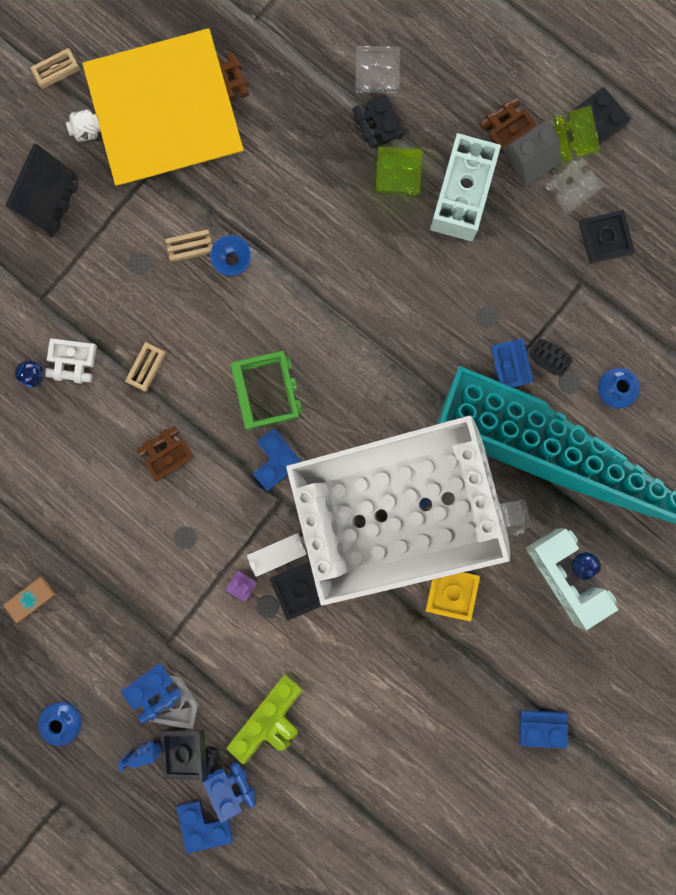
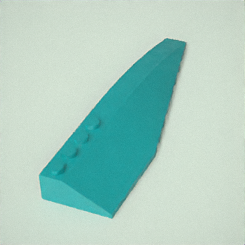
(545, 444)

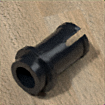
(212, 755)

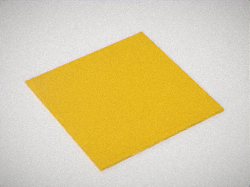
(162, 107)

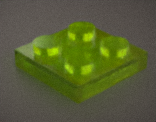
(399, 170)

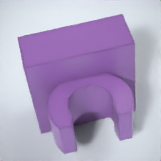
(241, 586)

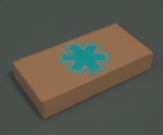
(29, 600)

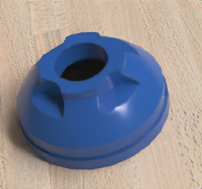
(230, 245)
(609, 393)
(70, 721)

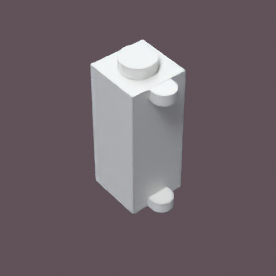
(277, 554)

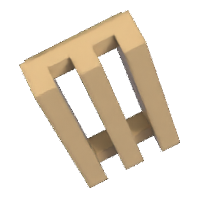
(57, 71)
(185, 238)
(161, 354)

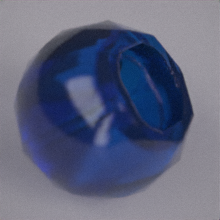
(29, 373)
(586, 565)

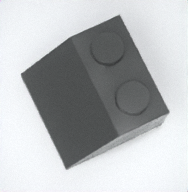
(534, 152)

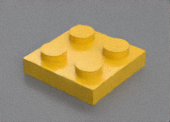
(453, 595)

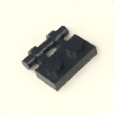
(384, 119)

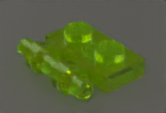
(583, 130)

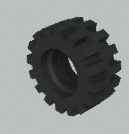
(550, 357)

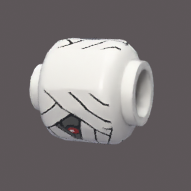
(83, 125)

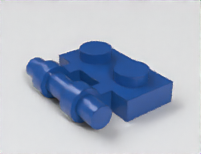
(148, 686)
(222, 796)

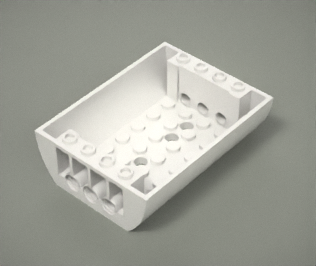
(411, 542)

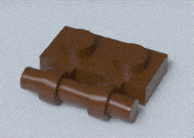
(240, 83)
(511, 129)
(170, 458)

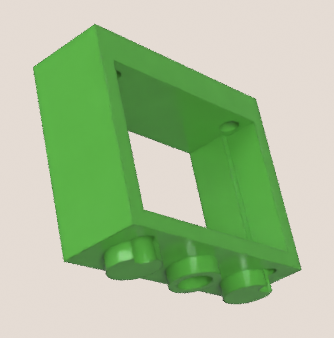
(290, 385)

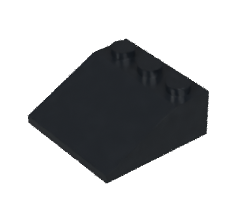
(42, 192)

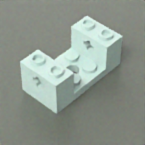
(460, 207)
(583, 609)

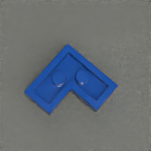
(280, 457)
(197, 832)

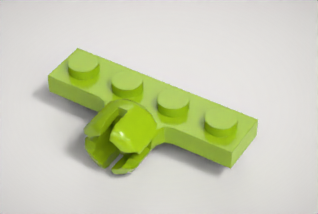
(268, 722)

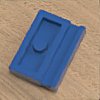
(512, 363)
(543, 729)
(144, 755)

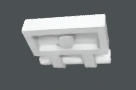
(71, 353)

